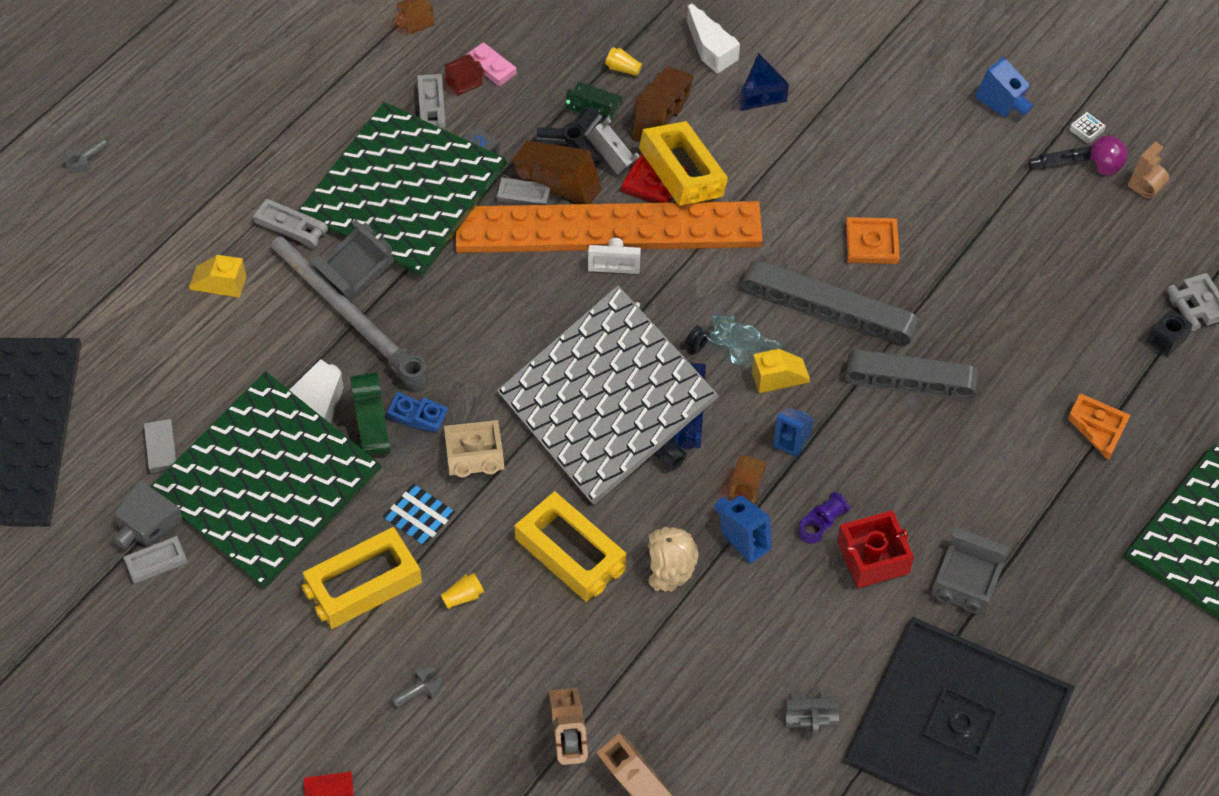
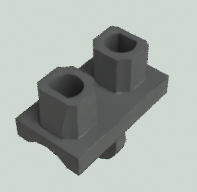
(812, 712)

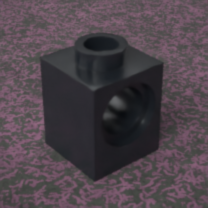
(1169, 332)

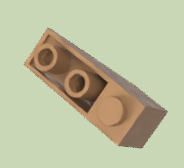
(631, 768)

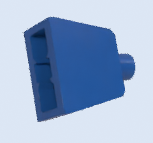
(1004, 89)
(745, 527)

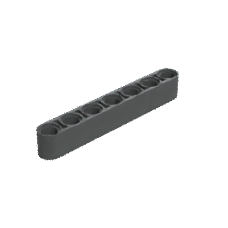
(830, 303)

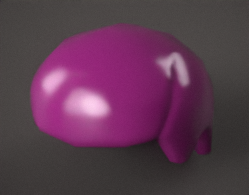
(1109, 154)

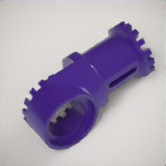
(823, 517)

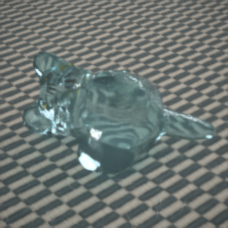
(741, 339)

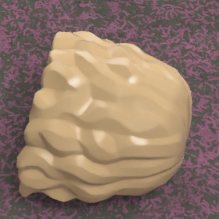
(672, 558)

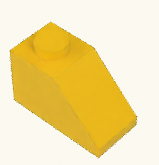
(220, 276)
(778, 370)

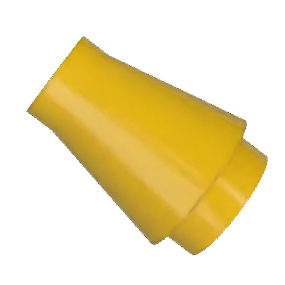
(622, 62)
(464, 590)

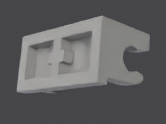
(611, 147)

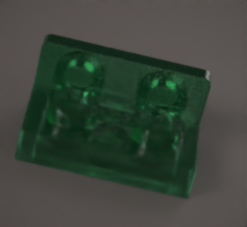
(587, 96)

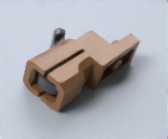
(568, 726)

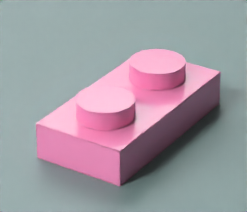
(493, 64)

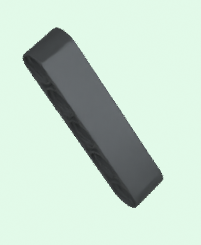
(911, 374)

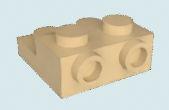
(474, 448)

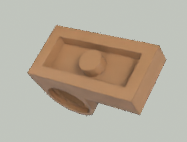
(1149, 175)

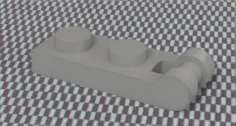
(431, 99)
(290, 223)

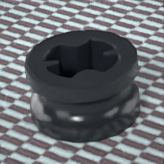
(697, 338)

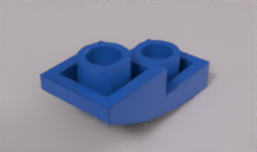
(416, 414)

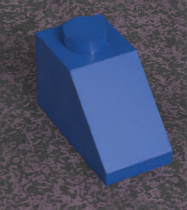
(792, 430)

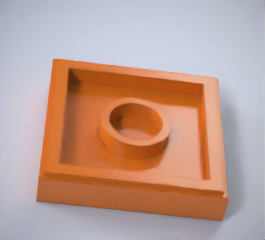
(872, 240)

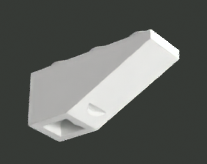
(713, 43)

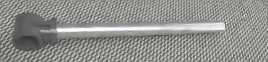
(400, 361)

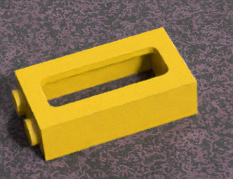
(682, 187)
(583, 582)
(370, 594)

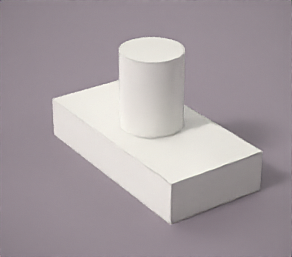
(614, 258)

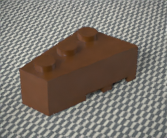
(661, 100)
(563, 169)

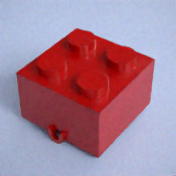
(875, 549)

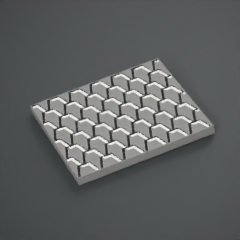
(607, 394)

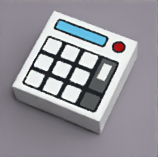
(1087, 128)

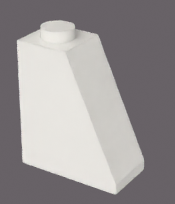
(320, 389)

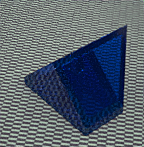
(763, 86)

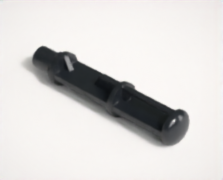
(1060, 157)

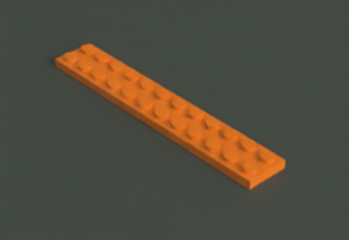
(636, 224)

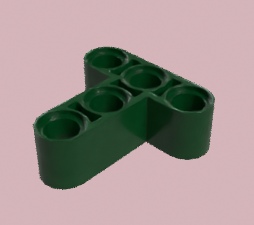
(370, 414)

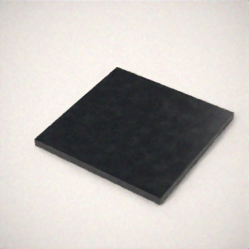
(958, 719)

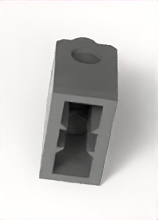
(145, 517)

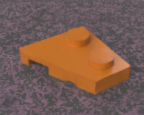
(1098, 423)

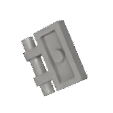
(1202, 294)

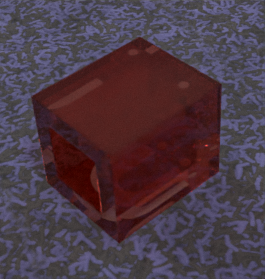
(464, 74)

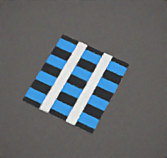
(419, 514)

